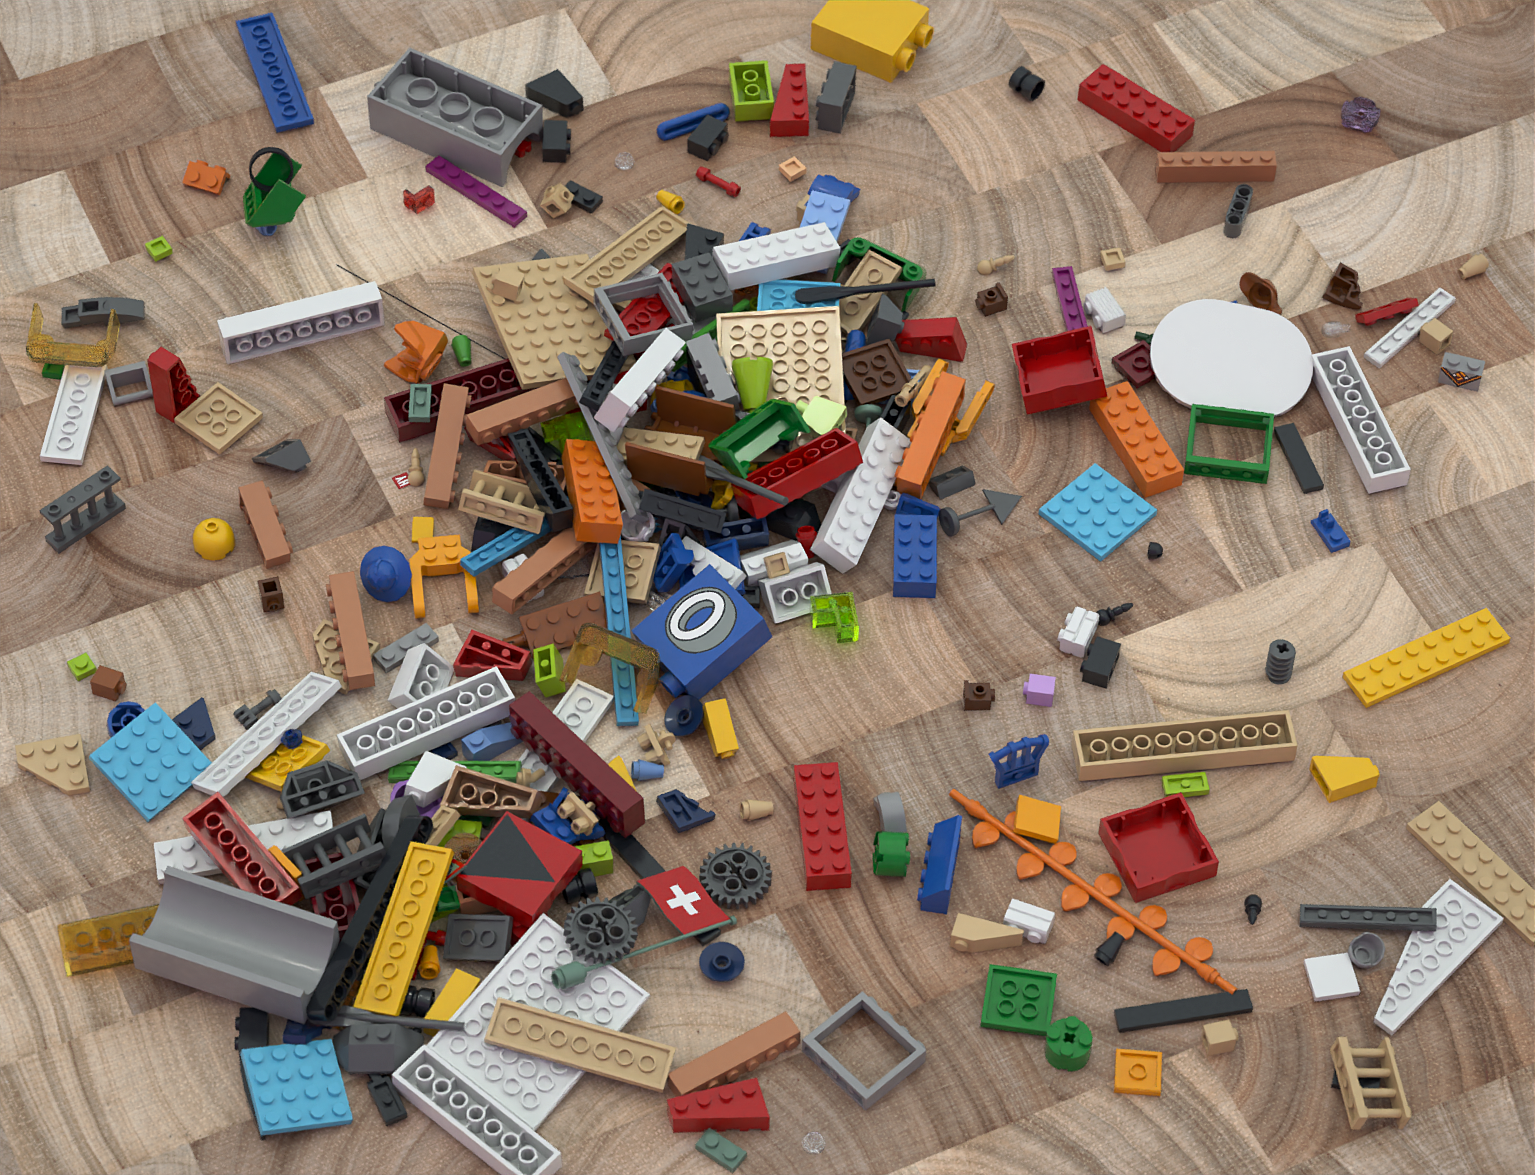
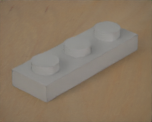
(394, 654)

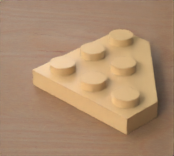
(328, 652)
(56, 763)

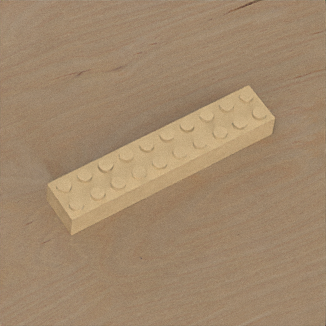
(1184, 745)

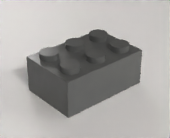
(836, 97)
(702, 287)

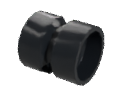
(1027, 84)
(581, 885)
(418, 1001)

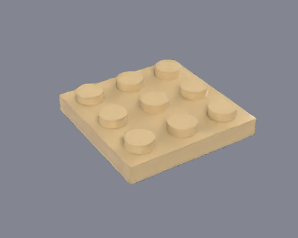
(218, 418)
(639, 570)

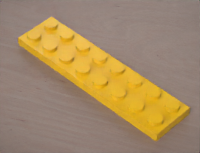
(1426, 657)
(404, 929)

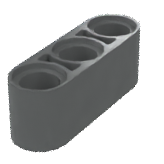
(1238, 211)

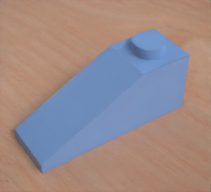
(488, 742)

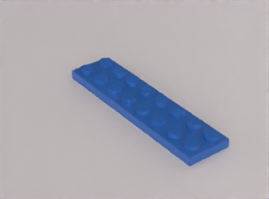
(274, 72)

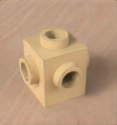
(557, 200)

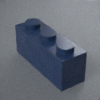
(748, 532)

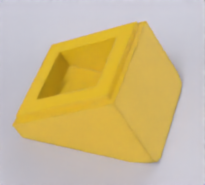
(422, 528)

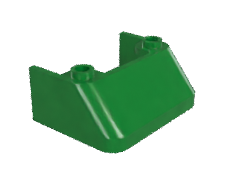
(280, 203)
(859, 247)
(756, 433)

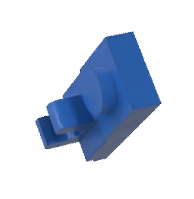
(914, 506)
(1330, 531)

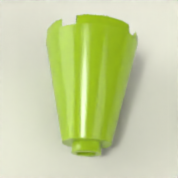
(752, 380)

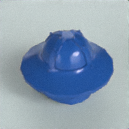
(385, 573)

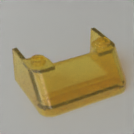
(43, 349)
(596, 640)

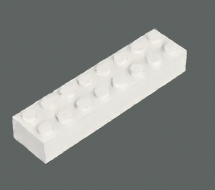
(301, 322)
(1359, 420)
(861, 497)
(426, 723)
(473, 1117)

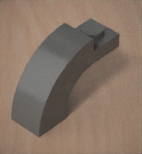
(394, 816)

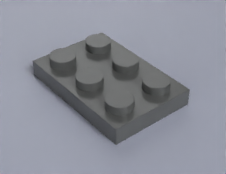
(477, 937)

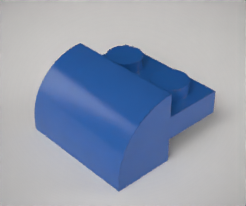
(831, 185)
(671, 563)

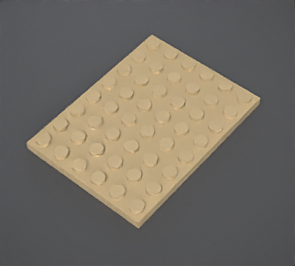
(546, 321)
(803, 352)

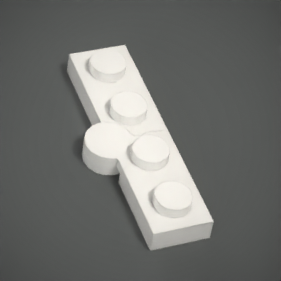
(704, 557)

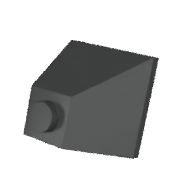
(884, 322)
(286, 455)

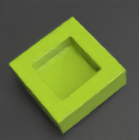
(158, 248)
(81, 666)

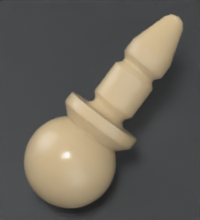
(986, 267)
(415, 476)

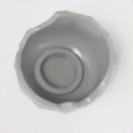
(1366, 950)

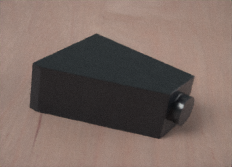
(555, 94)

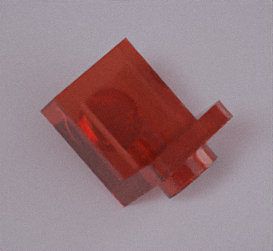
(420, 200)

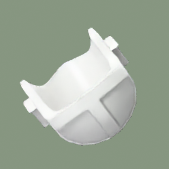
(635, 530)

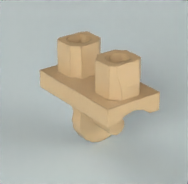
(651, 738)
(580, 813)

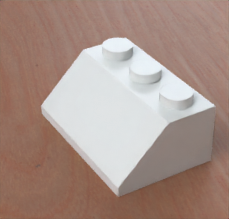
(754, 566)
(790, 593)
(420, 675)

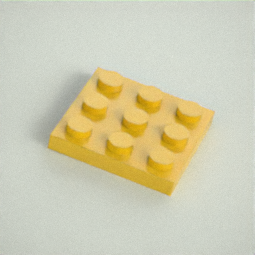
(274, 768)

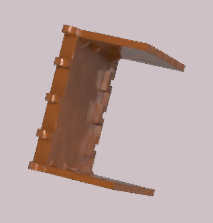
(685, 415)

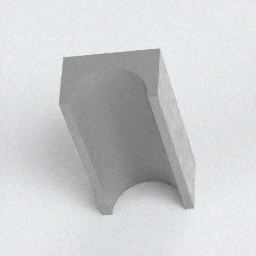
(453, 115)
(236, 945)

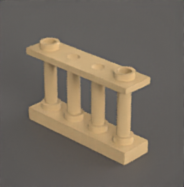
(500, 510)
(1354, 1093)

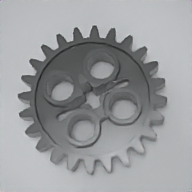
(751, 867)
(582, 935)

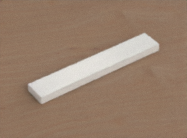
(1409, 328)

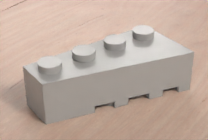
(712, 371)

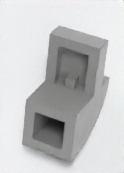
(890, 812)

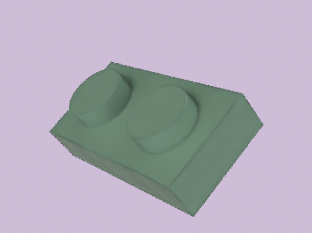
(420, 402)
(721, 1150)

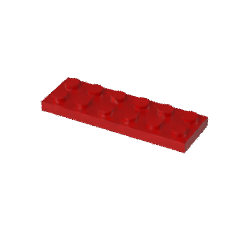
(647, 312)

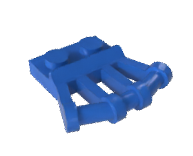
(1022, 767)
(552, 823)

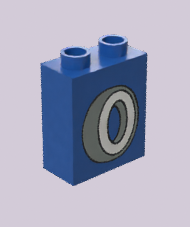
(702, 634)

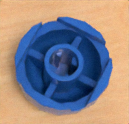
(122, 716)

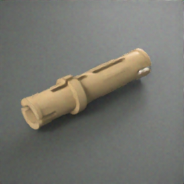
(905, 396)

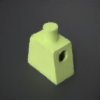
(822, 415)

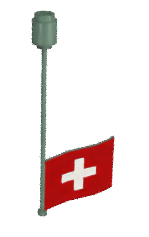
(683, 905)

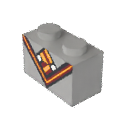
(1461, 371)

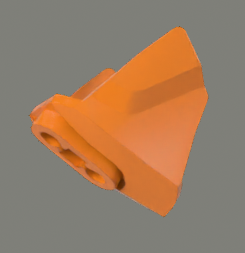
(422, 351)

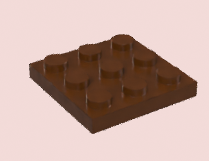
(874, 372)

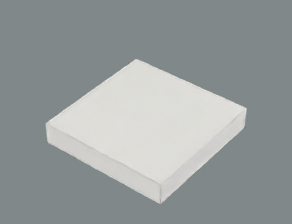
(1331, 977)

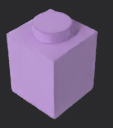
(1039, 690)

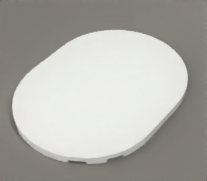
(1231, 357)

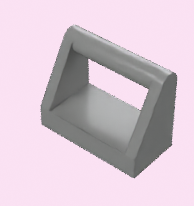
(128, 375)

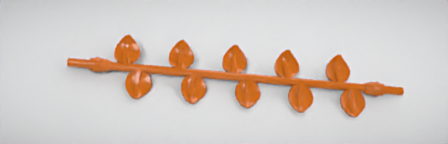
(1105, 887)

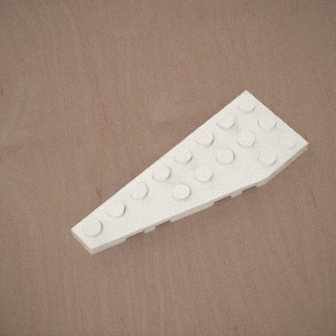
(1437, 954)

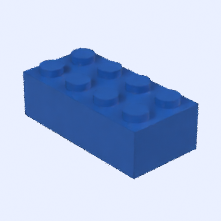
(915, 556)

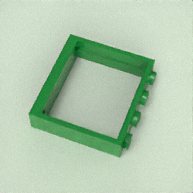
(1229, 468)

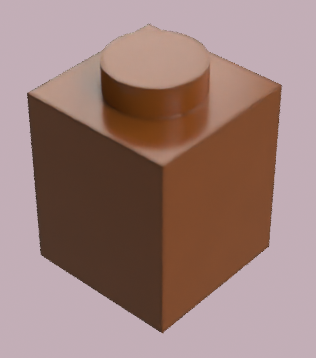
(108, 683)

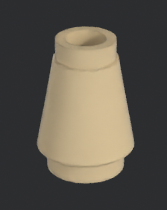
(1473, 266)
(755, 809)

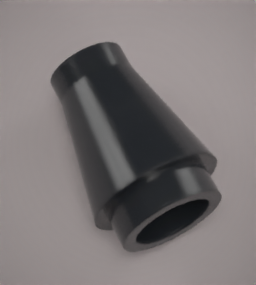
(1108, 950)

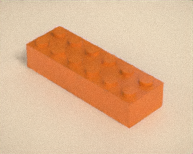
(931, 435)
(1137, 440)
(591, 493)

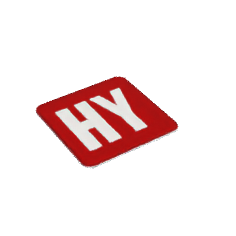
(401, 480)

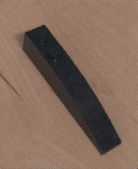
(541, 481)
(253, 1033)

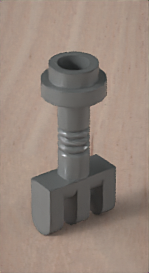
(248, 716)

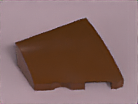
(1344, 288)

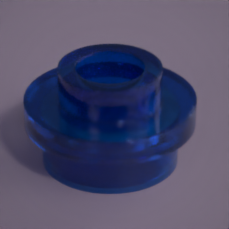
(292, 738)

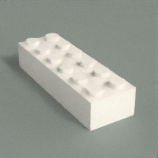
(777, 256)
(640, 381)

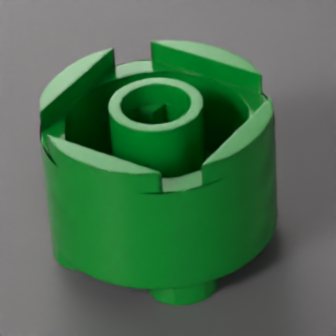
(890, 854)
(1068, 1044)

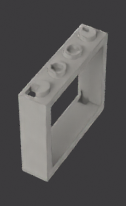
(636, 288)
(840, 1075)

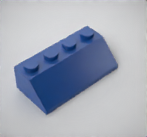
(940, 865)

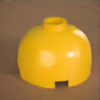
(213, 539)

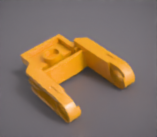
(960, 428)
(440, 557)

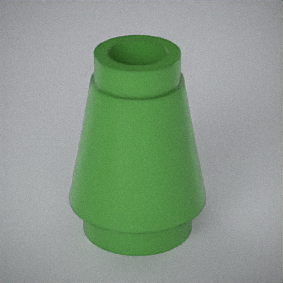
(462, 348)

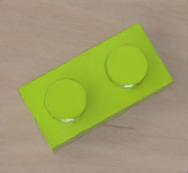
(1188, 784)

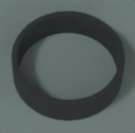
(264, 151)

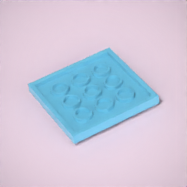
(781, 295)
(1097, 512)
(150, 762)
(296, 1087)

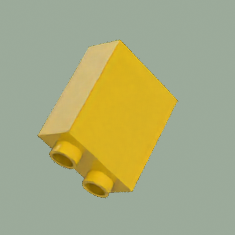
(872, 34)

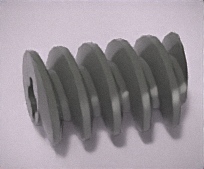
(1280, 661)

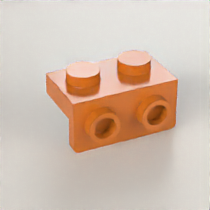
(204, 177)

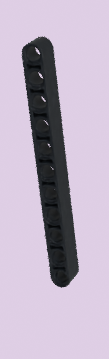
(365, 924)

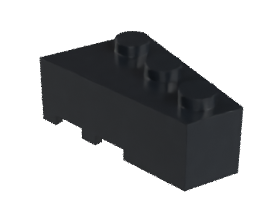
(701, 240)

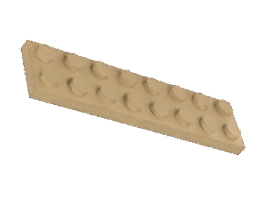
(629, 253)
(1477, 868)
(580, 1044)

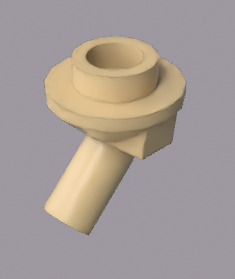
(525, 777)

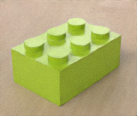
(751, 90)

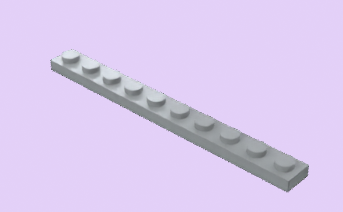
(604, 441)

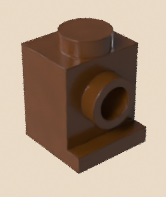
(992, 300)
(977, 696)

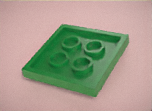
(1018, 1000)

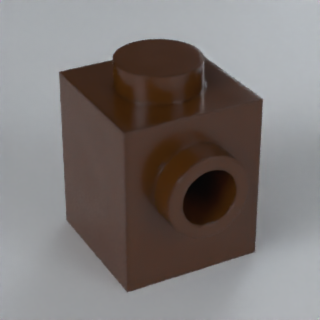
(271, 594)

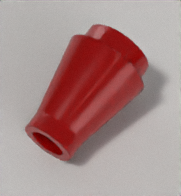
(806, 536)

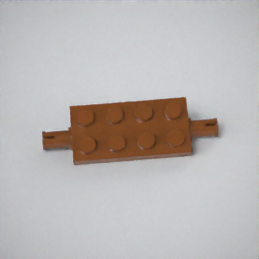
(559, 623)

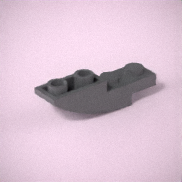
(98, 310)

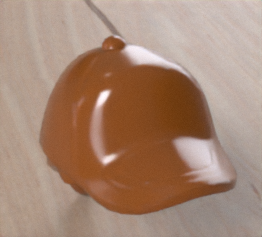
(1260, 292)

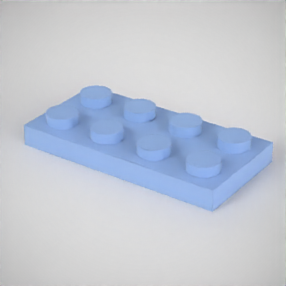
(826, 209)

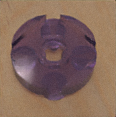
(1363, 122)

